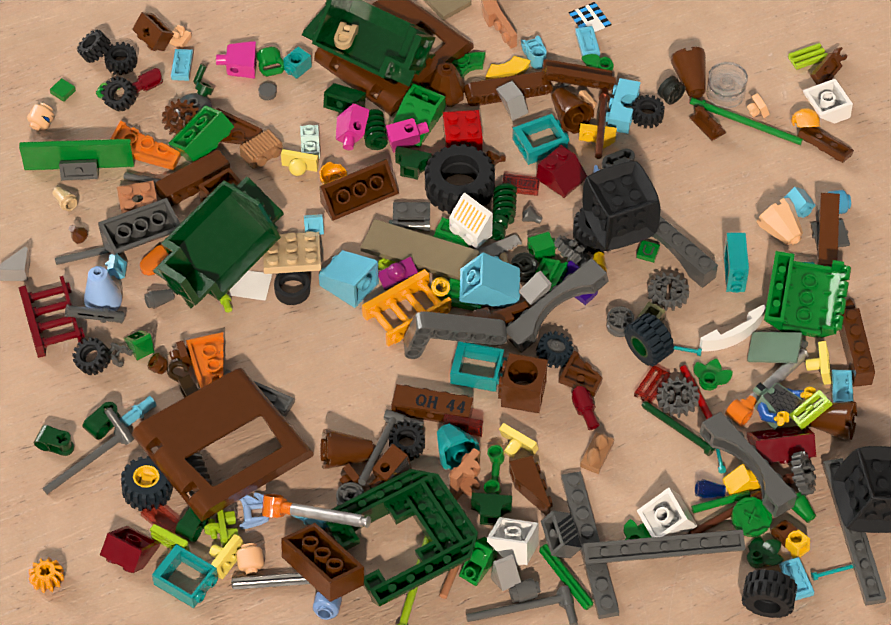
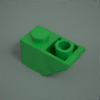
(480, 562)

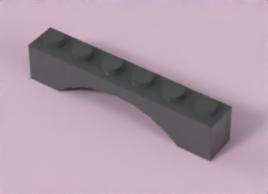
(694, 261)
(585, 280)
(722, 435)

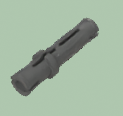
(94, 314)

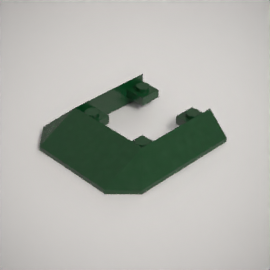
(437, 514)

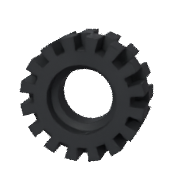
(93, 46)
(119, 51)
(112, 87)
(651, 104)
(100, 360)
(408, 432)

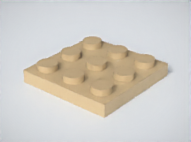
(294, 254)

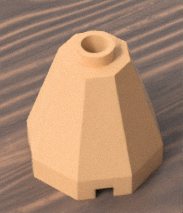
(782, 222)

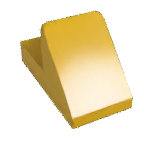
(589, 134)
(740, 481)

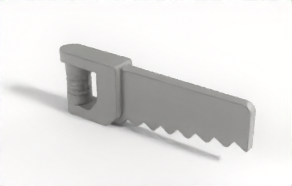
(501, 246)

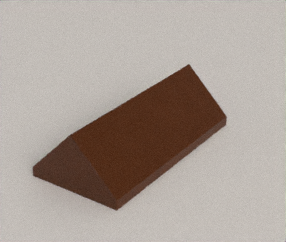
(358, 190)

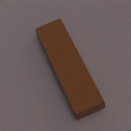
(828, 228)

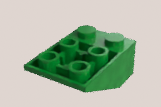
(423, 107)

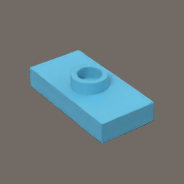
(587, 41)
(182, 64)
(841, 385)
(797, 572)

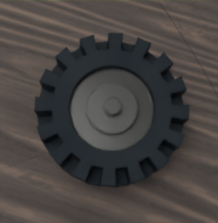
(554, 349)

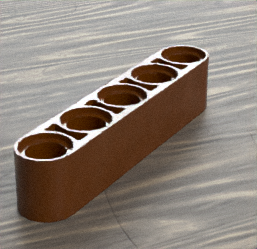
(485, 91)

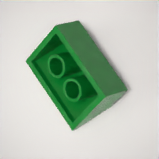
(202, 134)

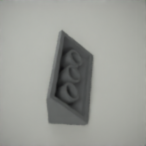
(138, 226)

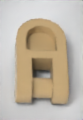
(343, 39)

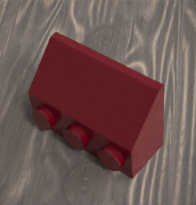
(781, 443)

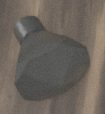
(530, 215)

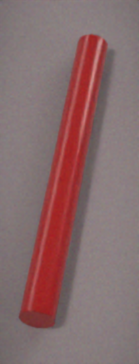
(702, 403)

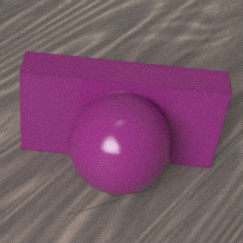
(397, 273)

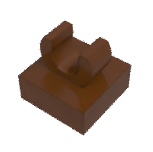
(181, 354)
(351, 476)

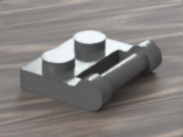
(412, 214)

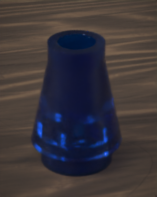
(709, 489)

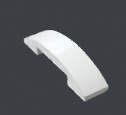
(716, 341)

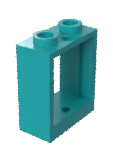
(540, 152)
(736, 262)
(480, 353)
(171, 563)

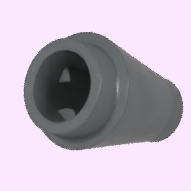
(158, 297)

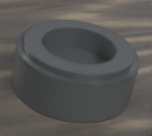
(267, 91)

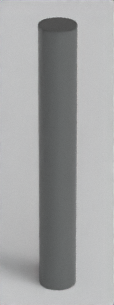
(81, 255)

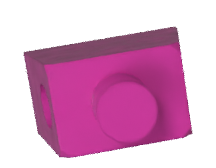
(239, 59)
(351, 125)
(405, 133)

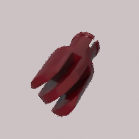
(148, 80)
(585, 406)

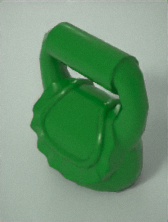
(267, 57)

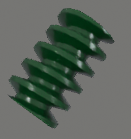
(375, 130)
(505, 201)

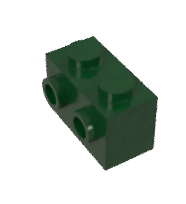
(341, 97)

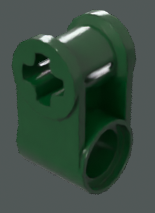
(98, 423)
(54, 441)
(190, 526)

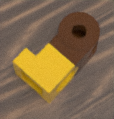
(791, 538)

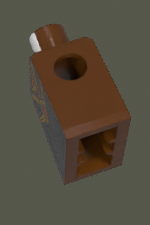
(390, 465)

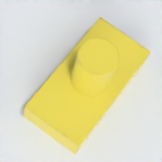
(821, 363)
(516, 441)
(225, 557)

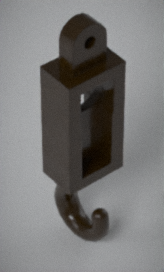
(186, 383)

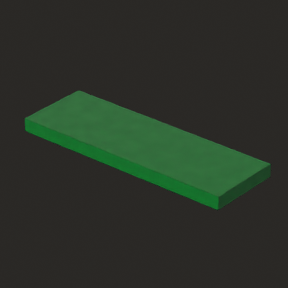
(48, 154)

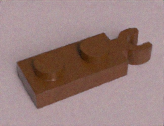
(828, 67)

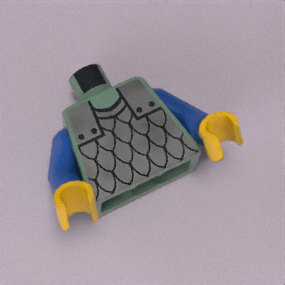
(778, 402)

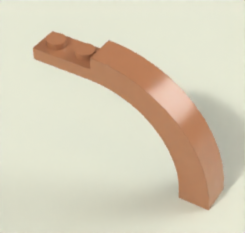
(494, 16)

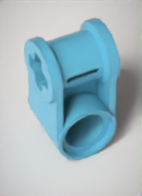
(534, 51)

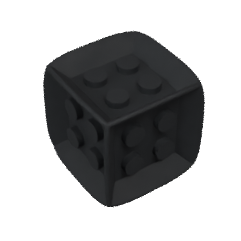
(621, 205)
(864, 490)

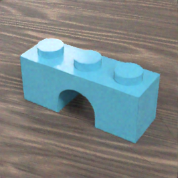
(625, 94)

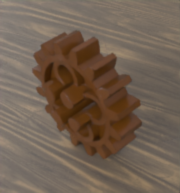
(170, 115)

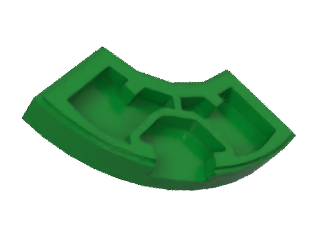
(470, 62)

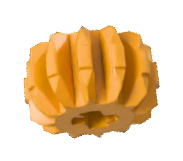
(46, 575)

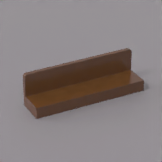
(577, 75)

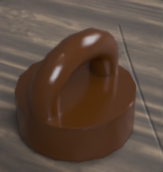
(156, 363)

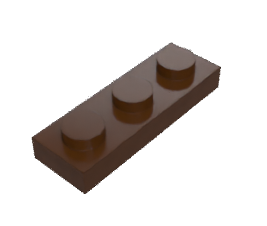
(826, 143)

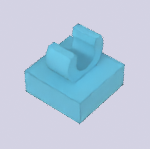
(314, 223)
(116, 266)

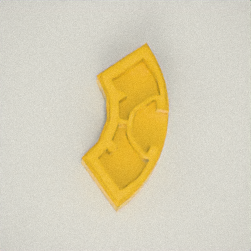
(515, 66)

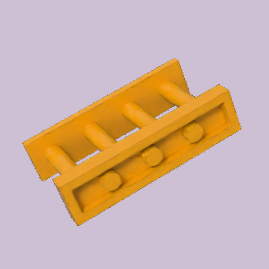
(396, 294)

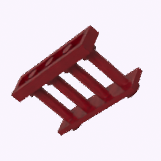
(37, 327)

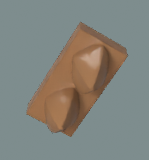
(597, 452)

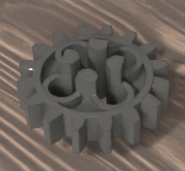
(571, 250)
(678, 293)
(675, 388)
(803, 473)

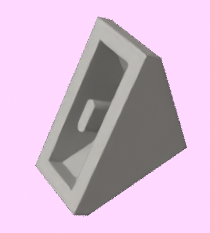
(513, 100)
(16, 267)
(536, 288)
(505, 573)

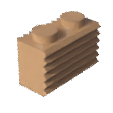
(261, 149)

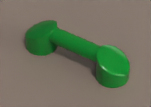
(496, 457)

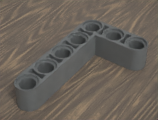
(453, 328)

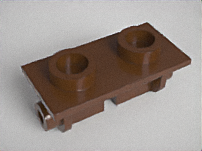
(707, 124)

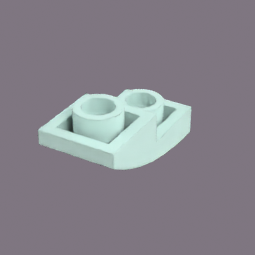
(310, 139)

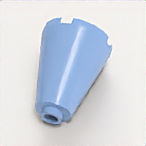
(101, 290)

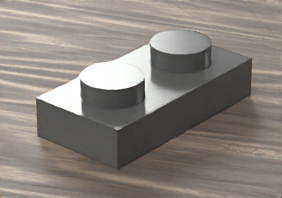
(78, 169)

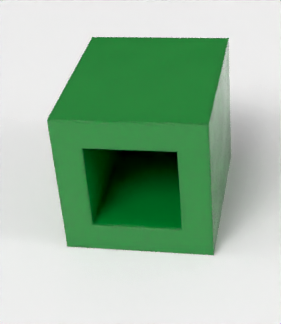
(541, 246)

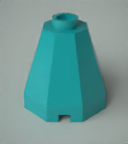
(453, 445)

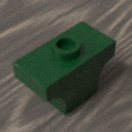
(411, 161)
(491, 506)

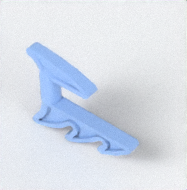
(251, 503)

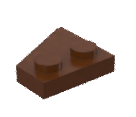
(580, 374)

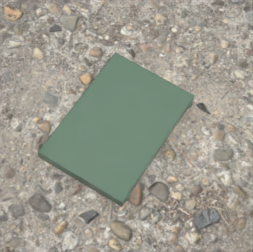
(775, 347)

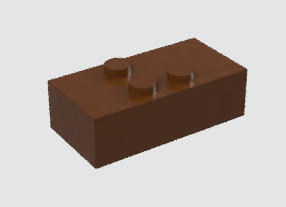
(322, 562)

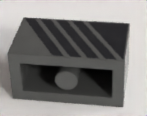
(561, 534)

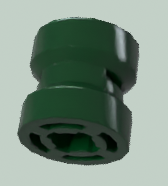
(499, 225)

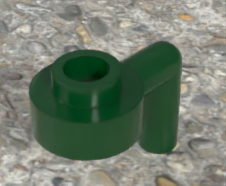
(203, 88)

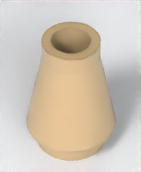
(65, 199)

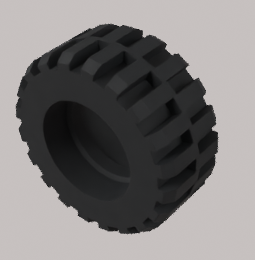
(459, 161)

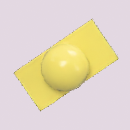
(299, 162)

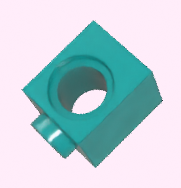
(297, 62)

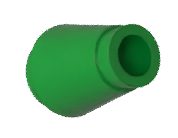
(803, 508)

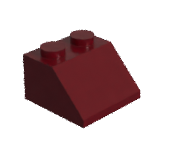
(561, 171)
(129, 549)

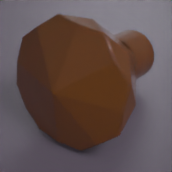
(495, 157)
(78, 234)

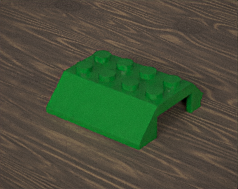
(807, 296)

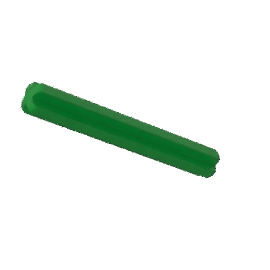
(567, 577)

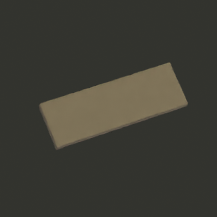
(426, 251)

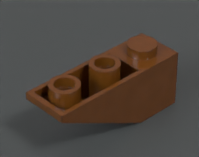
(527, 481)

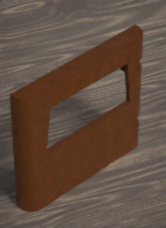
(391, 95)
(204, 420)

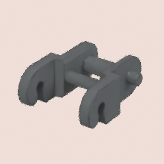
(121, 349)

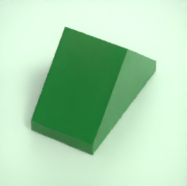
(140, 343)

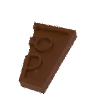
(242, 131)

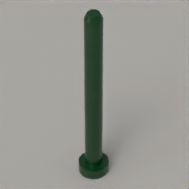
(708, 450)

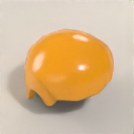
(806, 118)
(331, 172)

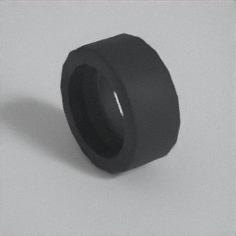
(292, 298)

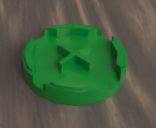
(751, 517)

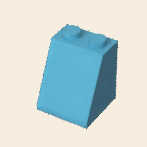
(350, 277)
(489, 282)

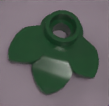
(764, 553)

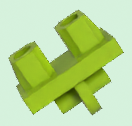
(223, 519)

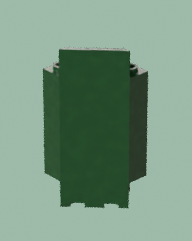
(383, 41)
(219, 241)

